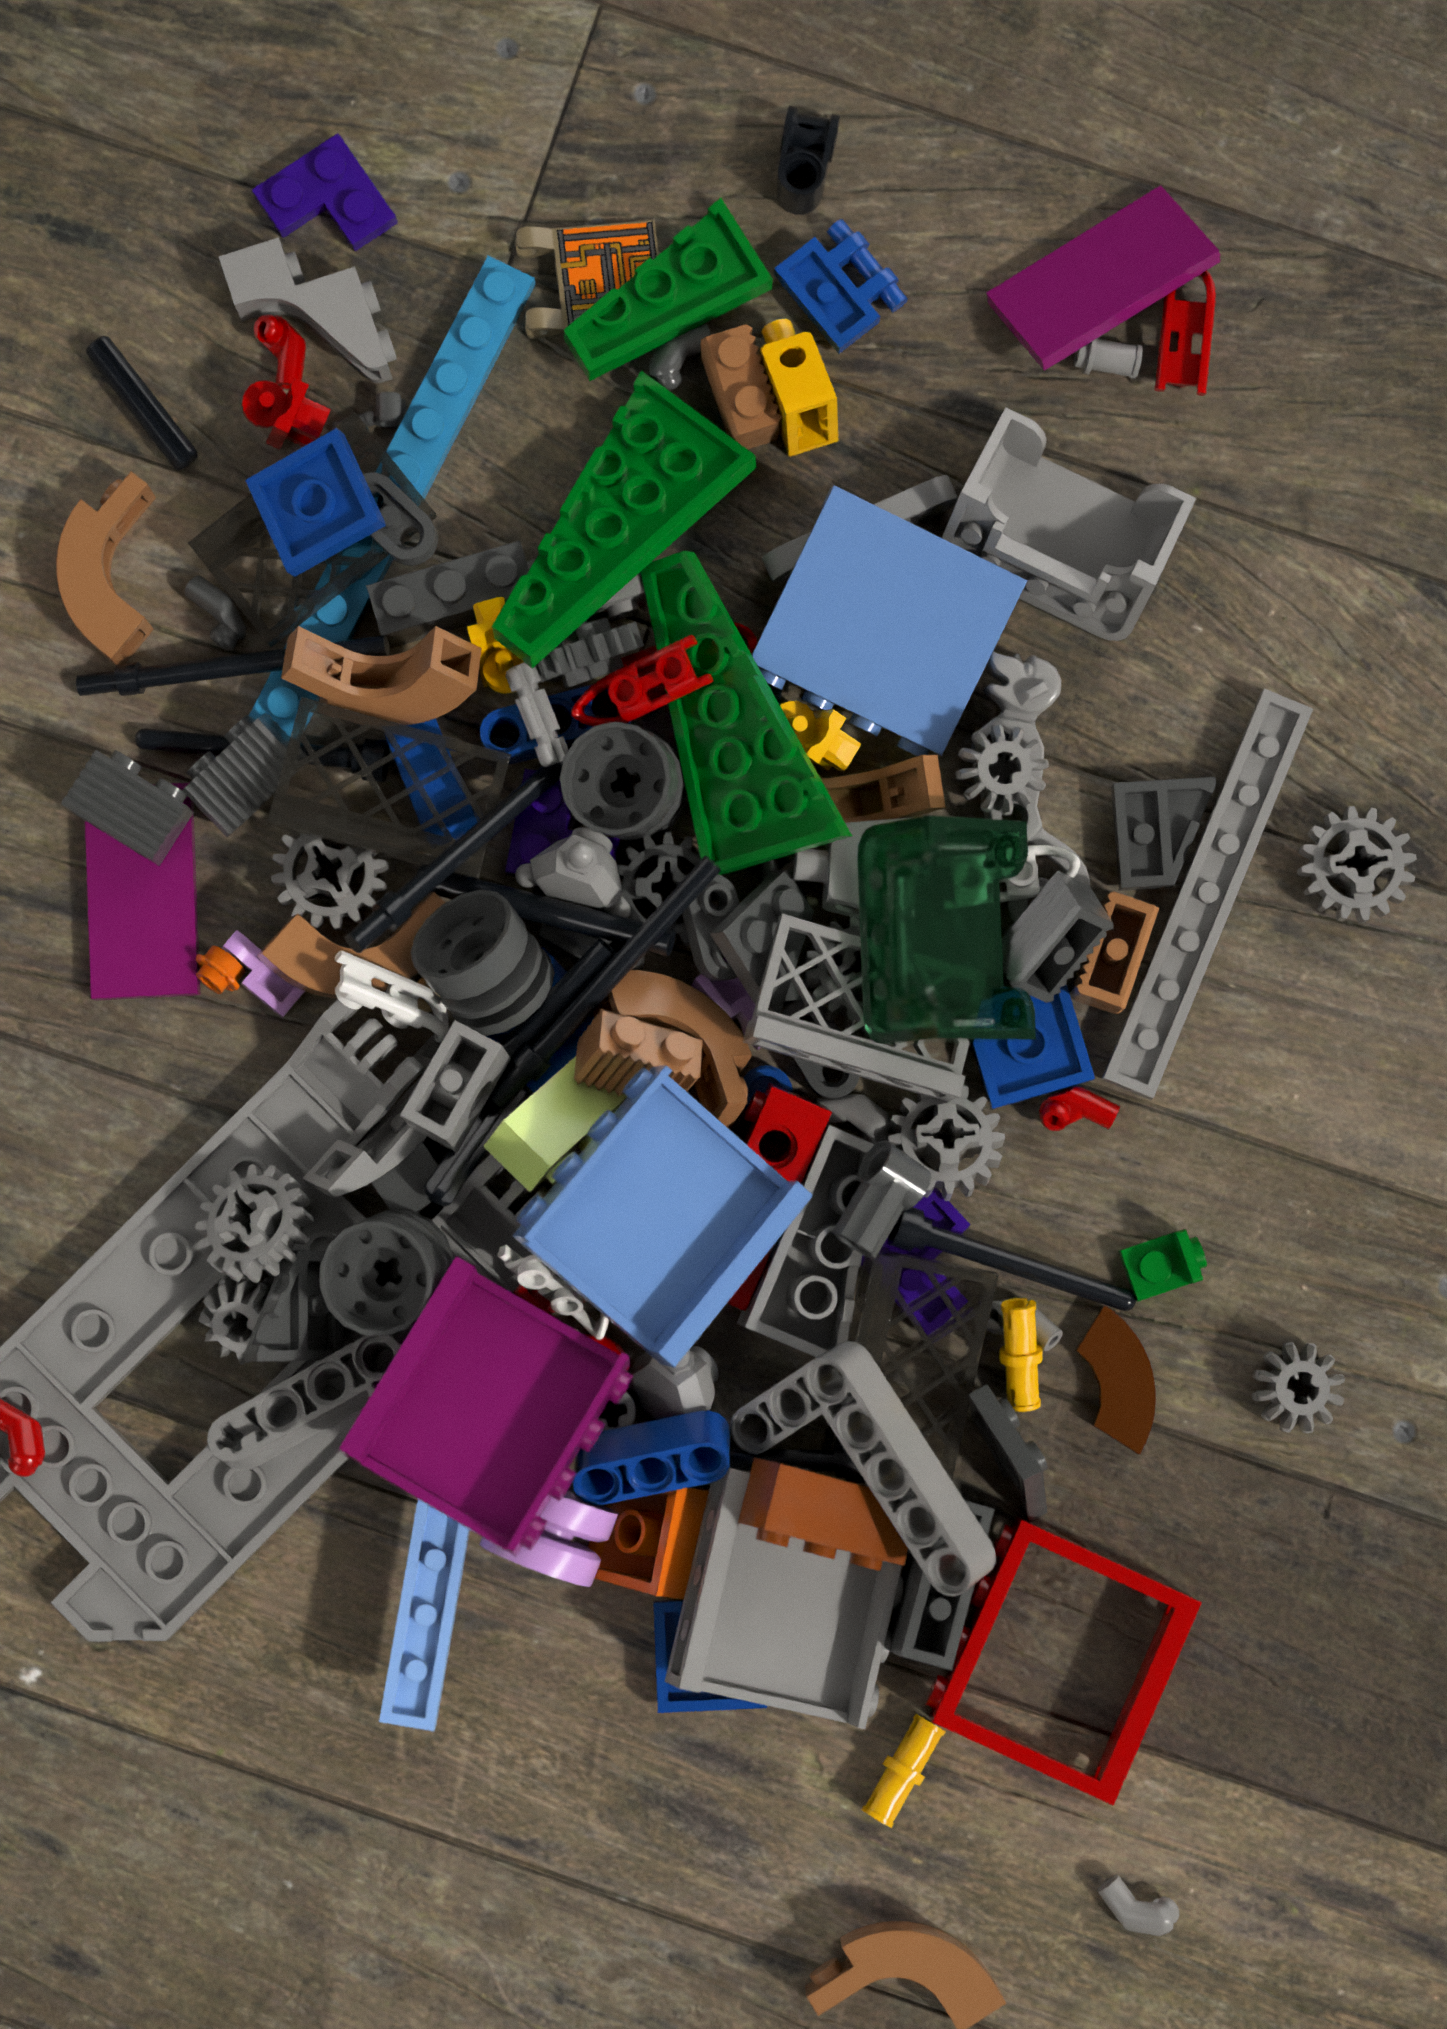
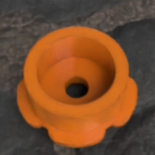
(219, 970)

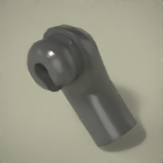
(671, 356)
(222, 608)

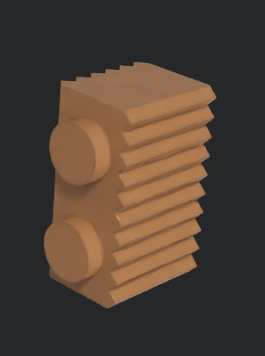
(741, 386)
(1111, 970)
(622, 1045)

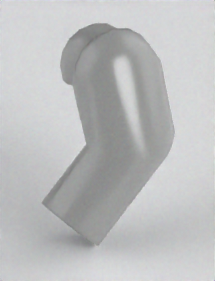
(1138, 1916)

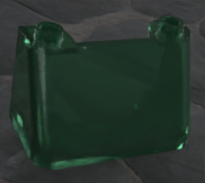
(937, 931)

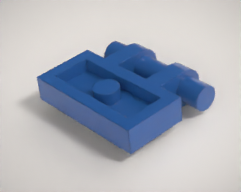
(828, 294)

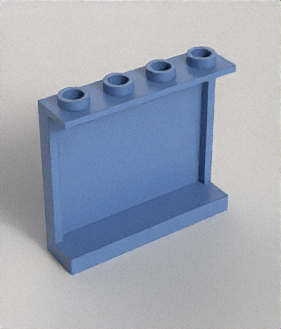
(886, 623)
(660, 1216)

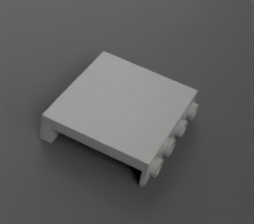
(781, 1620)

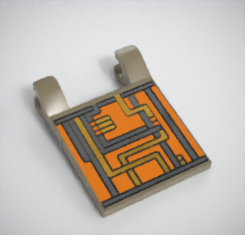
(586, 264)

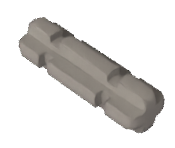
(537, 714)

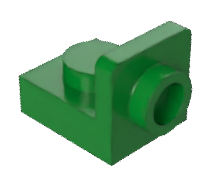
(1163, 1264)

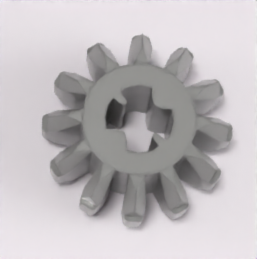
(988, 756)
(226, 1311)
(1313, 1377)

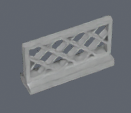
(836, 1048)

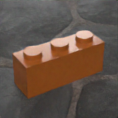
(822, 1512)

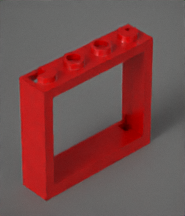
(1144, 1693)

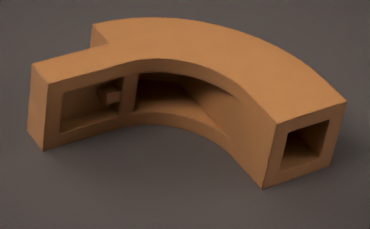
(85, 569)
(396, 687)
(889, 792)
(308, 958)
(687, 1010)
(910, 1953)

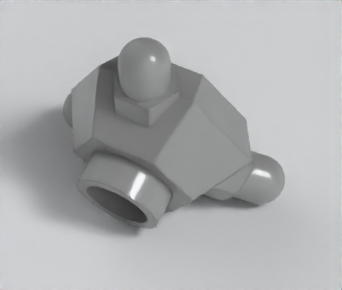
(578, 872)
(677, 1390)

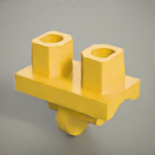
(494, 656)
(821, 735)

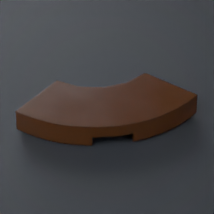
(1123, 1379)

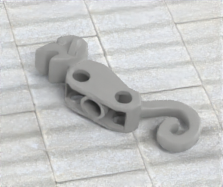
(1024, 694)

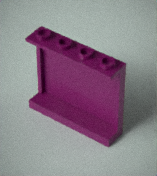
(487, 1408)

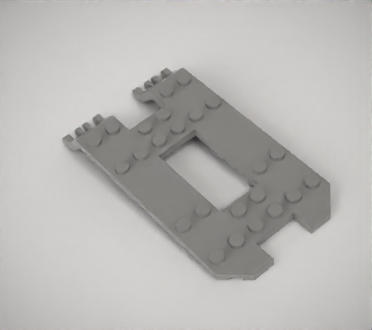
(172, 1545)

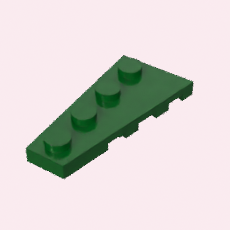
(686, 285)

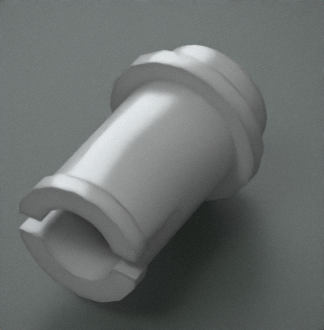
(1109, 358)

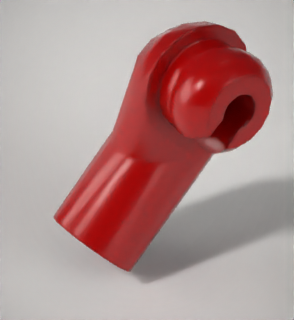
(285, 345)
(1074, 1104)
(24, 1440)

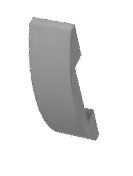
(387, 1144)

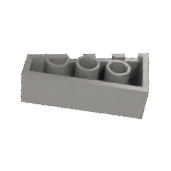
(810, 1274)

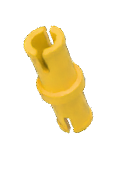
(1021, 1354)
(903, 1770)

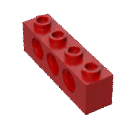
(804, 1125)

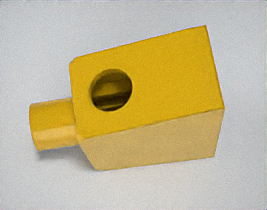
(800, 388)

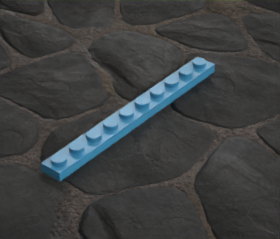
(418, 450)

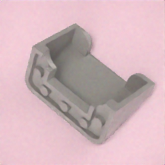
(1073, 540)

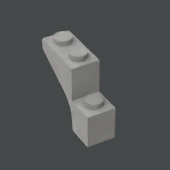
(334, 305)

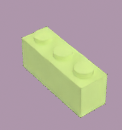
(549, 1127)

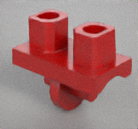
(289, 414)

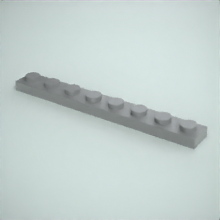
(1207, 894)

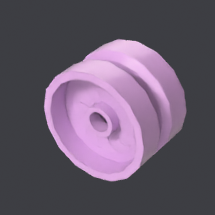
(555, 1550)

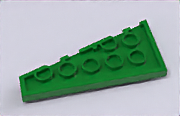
(628, 505)
(738, 754)

